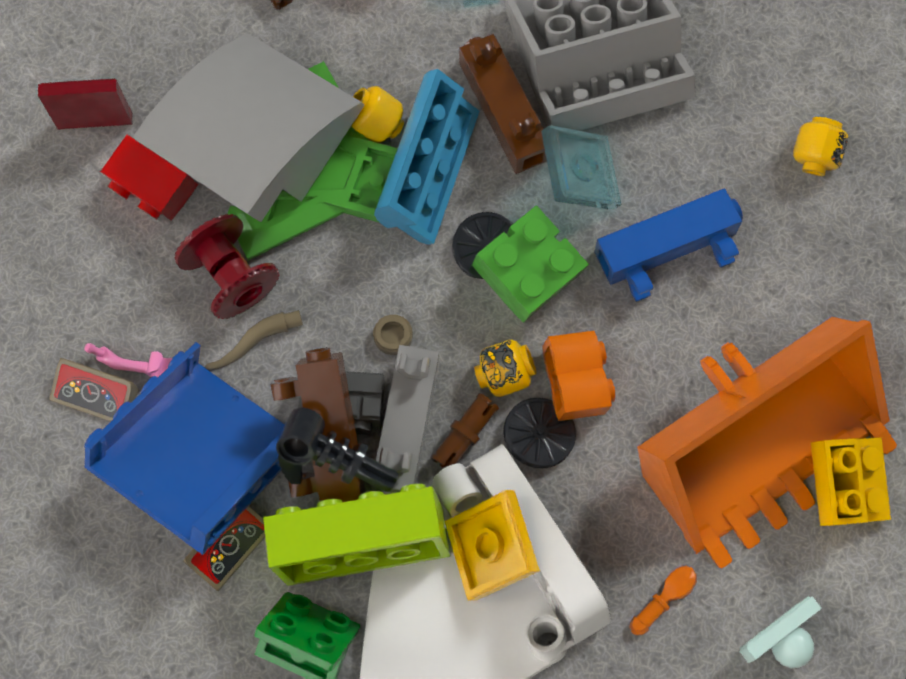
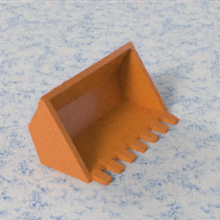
(758, 433)

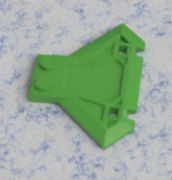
(346, 185)

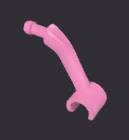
(154, 367)

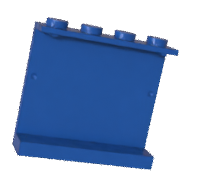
(188, 451)

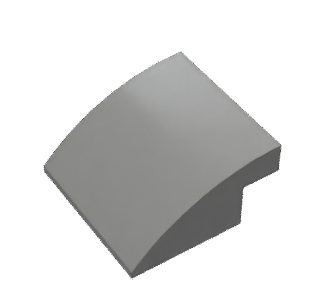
(600, 58)
(250, 124)

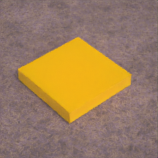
(491, 545)

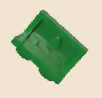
(305, 637)

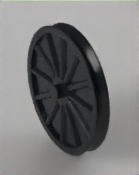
(475, 235)
(536, 434)

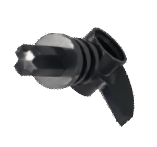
(304, 441)

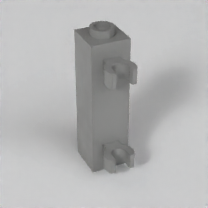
(407, 414)

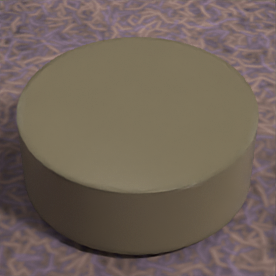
(392, 332)

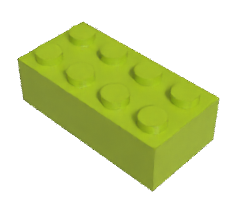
(356, 535)

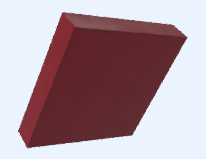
(85, 103)

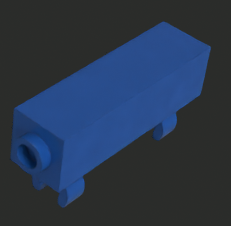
(670, 236)

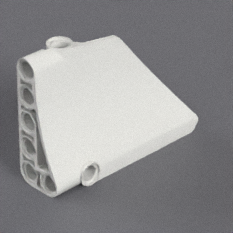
(428, 628)

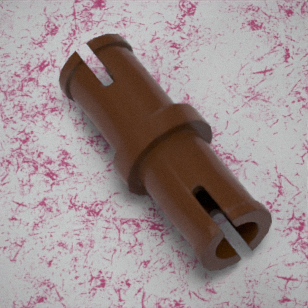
(465, 431)

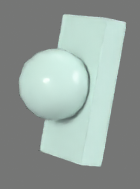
(788, 641)

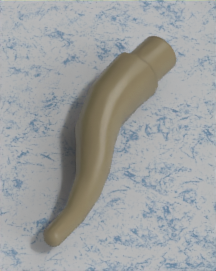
(266, 327)

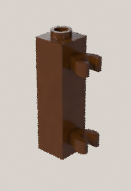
(503, 102)
(324, 389)

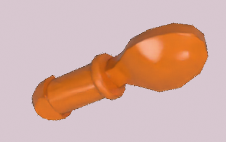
(677, 586)

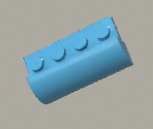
(427, 159)

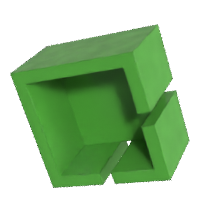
(529, 264)

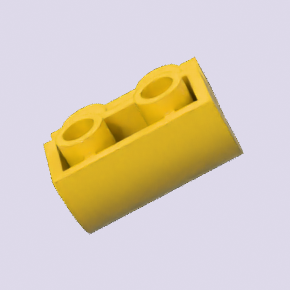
(850, 481)

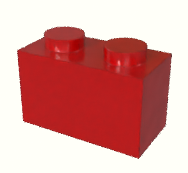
(149, 178)

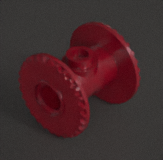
(214, 248)

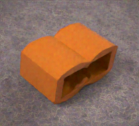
(577, 375)

